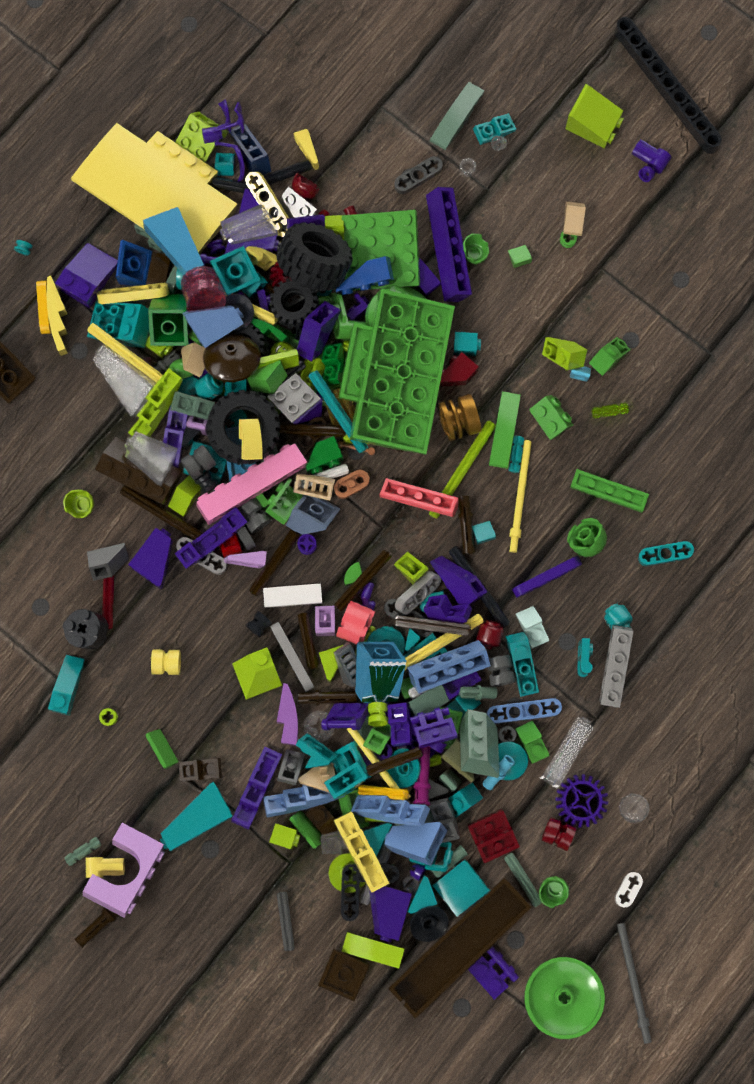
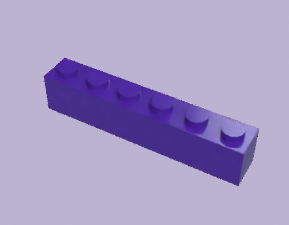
(448, 244)

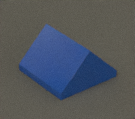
(132, 264)

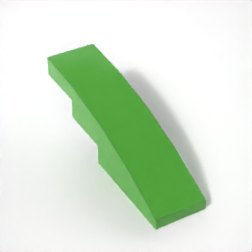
(504, 430)

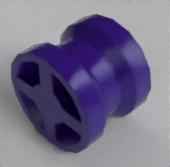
(307, 540)

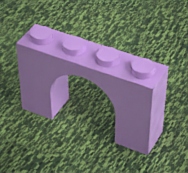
(121, 897)

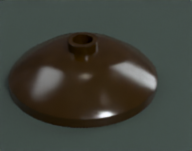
(232, 358)

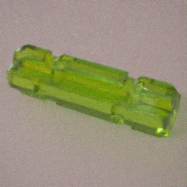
(610, 410)

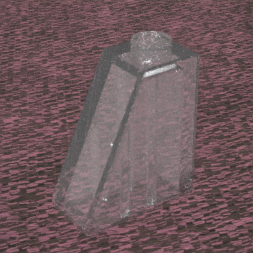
(248, 226)
(150, 456)

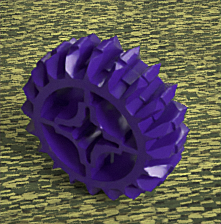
(576, 792)

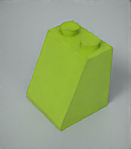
(594, 117)

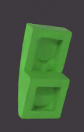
(378, 738)

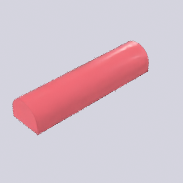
(419, 497)

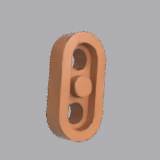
(351, 484)

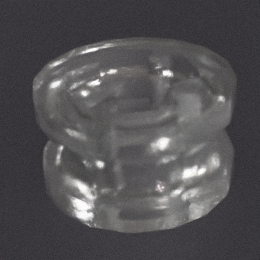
(471, 171)

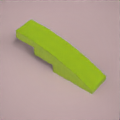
(158, 403)

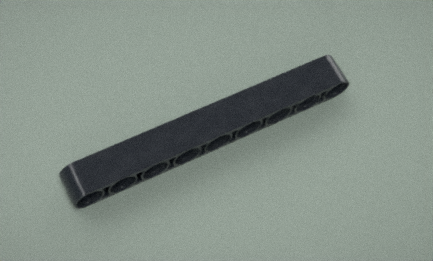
(668, 93)

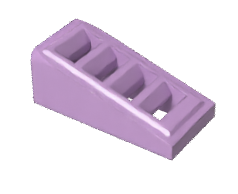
(251, 559)

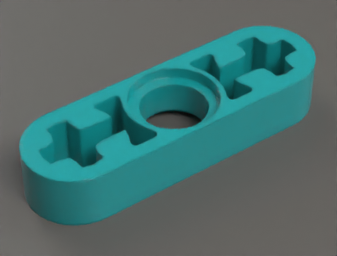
(680, 556)

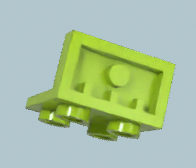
(192, 138)

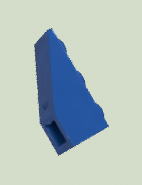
(370, 273)

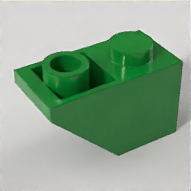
(324, 454)

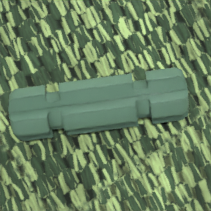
(82, 851)

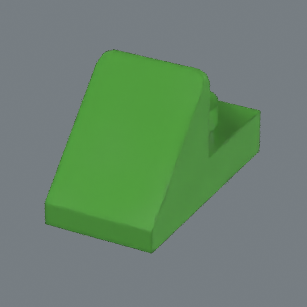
(532, 742)

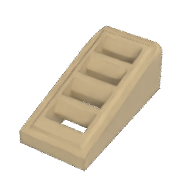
(315, 479)

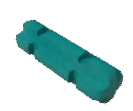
(516, 454)

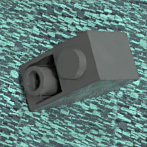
(107, 561)

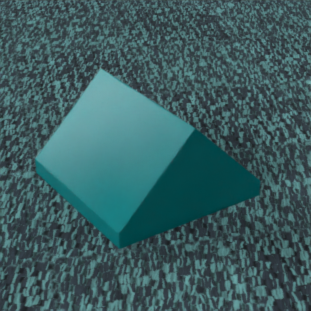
(235, 271)

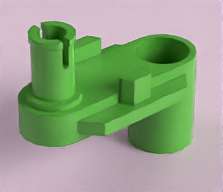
(342, 326)

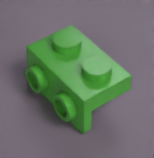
(551, 416)
(283, 503)

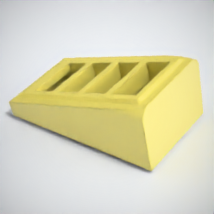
(305, 143)

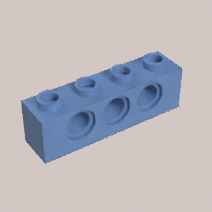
(448, 666)

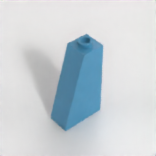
(174, 239)

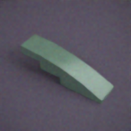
(456, 116)

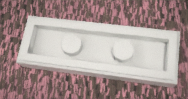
(292, 595)

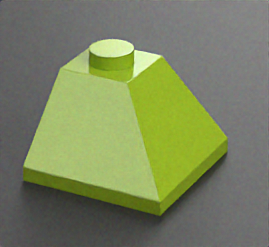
(257, 673)

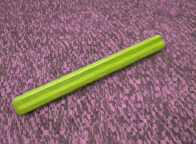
(467, 461)

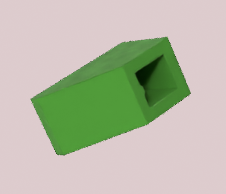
(609, 356)

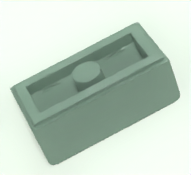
(428, 701)

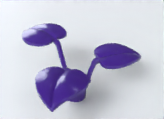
(213, 134)

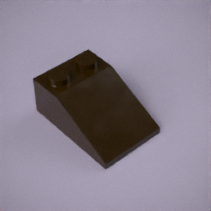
(13, 375)

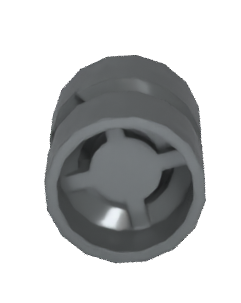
(198, 462)
(254, 515)
(501, 671)

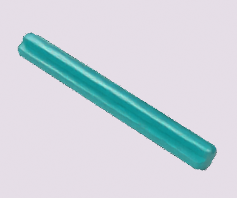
(335, 408)

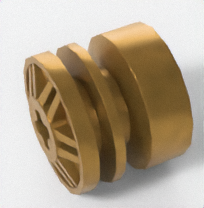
(460, 417)

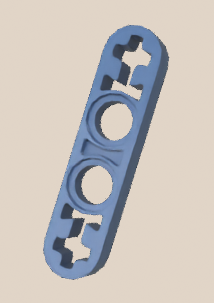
(523, 708)

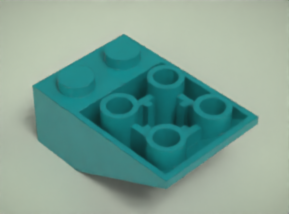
(123, 322)

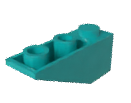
(522, 663)

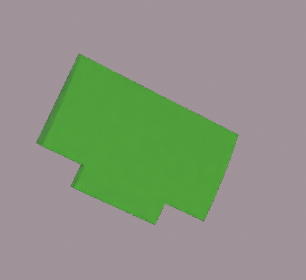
(397, 371)

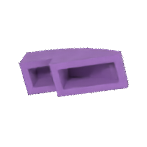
(288, 716)

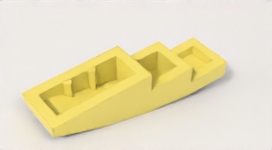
(55, 311)
(361, 852)

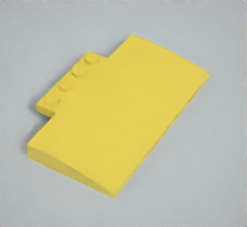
(153, 178)

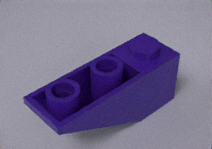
(460, 582)

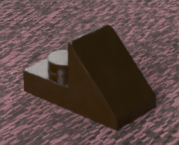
(322, 819)

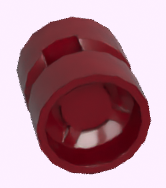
(558, 834)

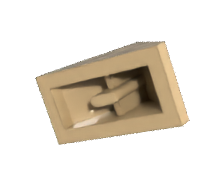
(574, 218)
(193, 358)

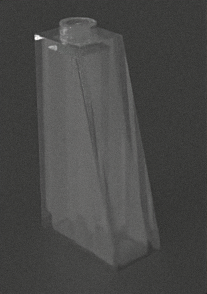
(125, 380)
(567, 752)

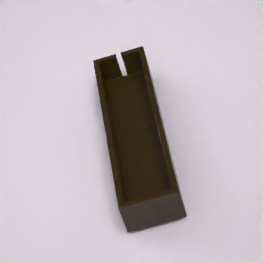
(459, 947)

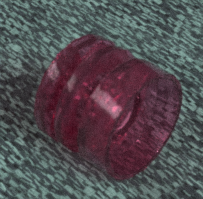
(202, 289)

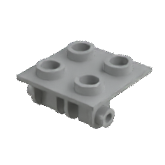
(293, 398)

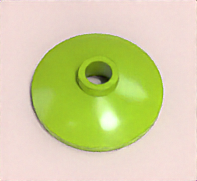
(335, 872)

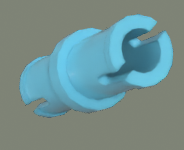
(504, 765)

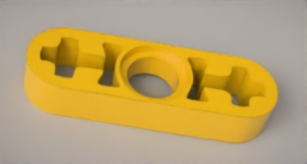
(44, 323)

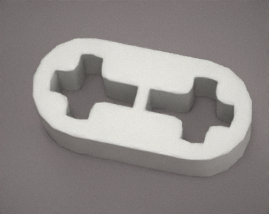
(632, 892)

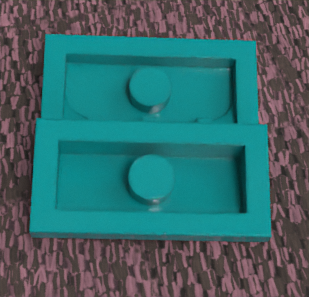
(461, 887)

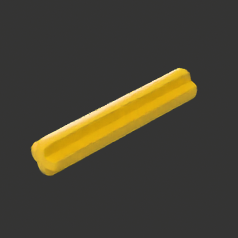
(392, 793)

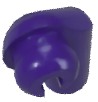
(366, 594)

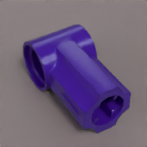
(653, 157)

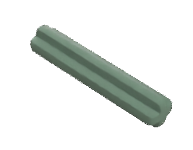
(523, 879)

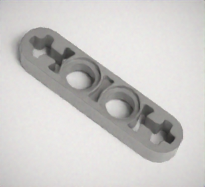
(292, 656)

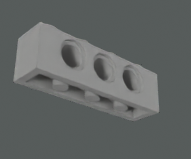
(616, 666)

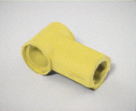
(105, 867)

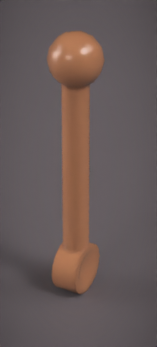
(371, 451)

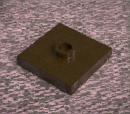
(344, 975)

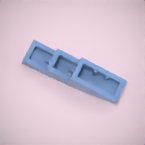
(295, 800)
(389, 810)

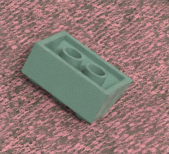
(479, 744)

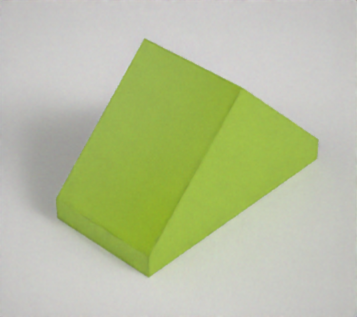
(184, 496)
(411, 567)
(329, 662)

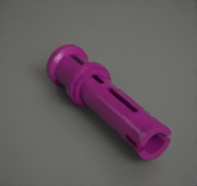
(422, 785)

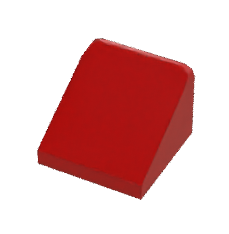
(231, 546)

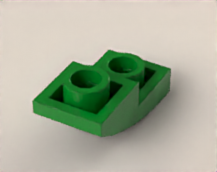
(334, 361)

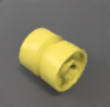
(166, 662)

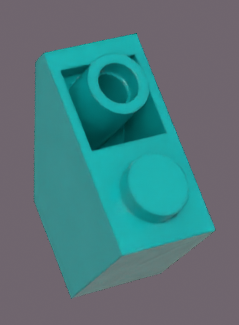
(465, 799)

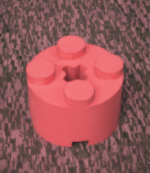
(355, 623)

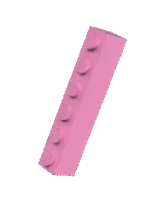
(252, 483)

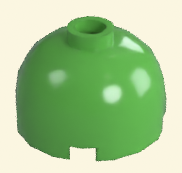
(587, 538)

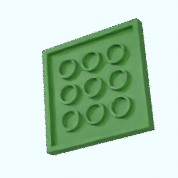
(385, 235)

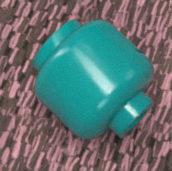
(208, 387)
(618, 616)

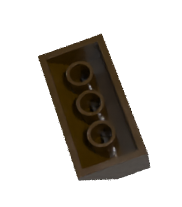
(119, 468)

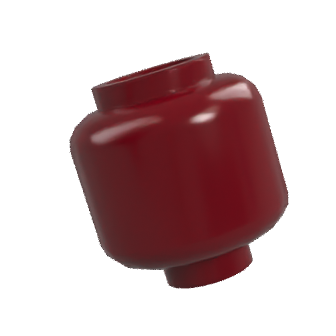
(490, 634)

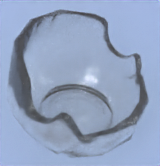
(634, 808)

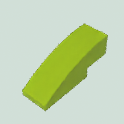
(373, 950)

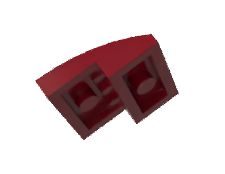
(493, 836)

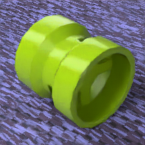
(377, 714)

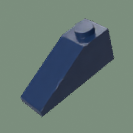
(253, 153)

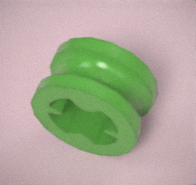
(571, 243)

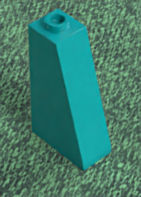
(197, 818)

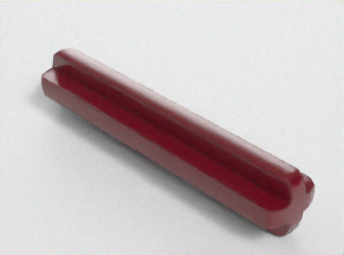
(108, 599)

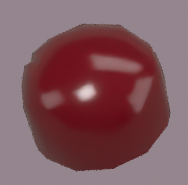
(304, 187)

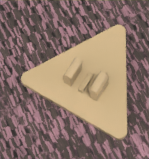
(317, 776)

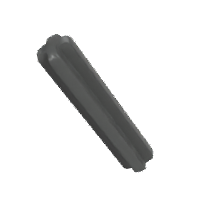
(285, 921)

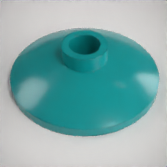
(519, 756)
(400, 774)

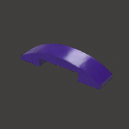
(212, 538)

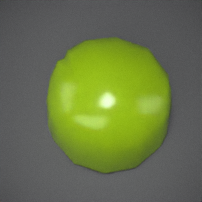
(78, 503)

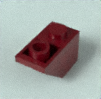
(459, 372)

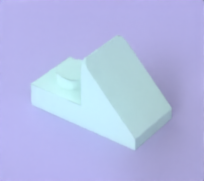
(532, 626)

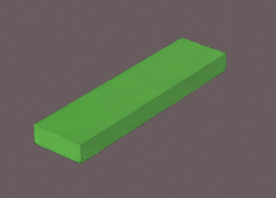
(609, 490)

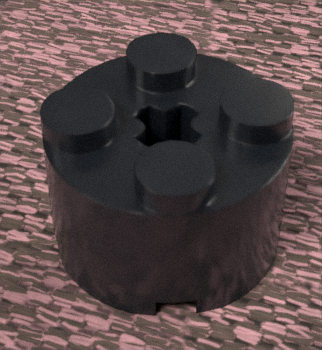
(86, 629)

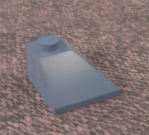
(311, 515)

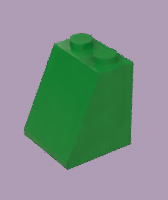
(167, 322)

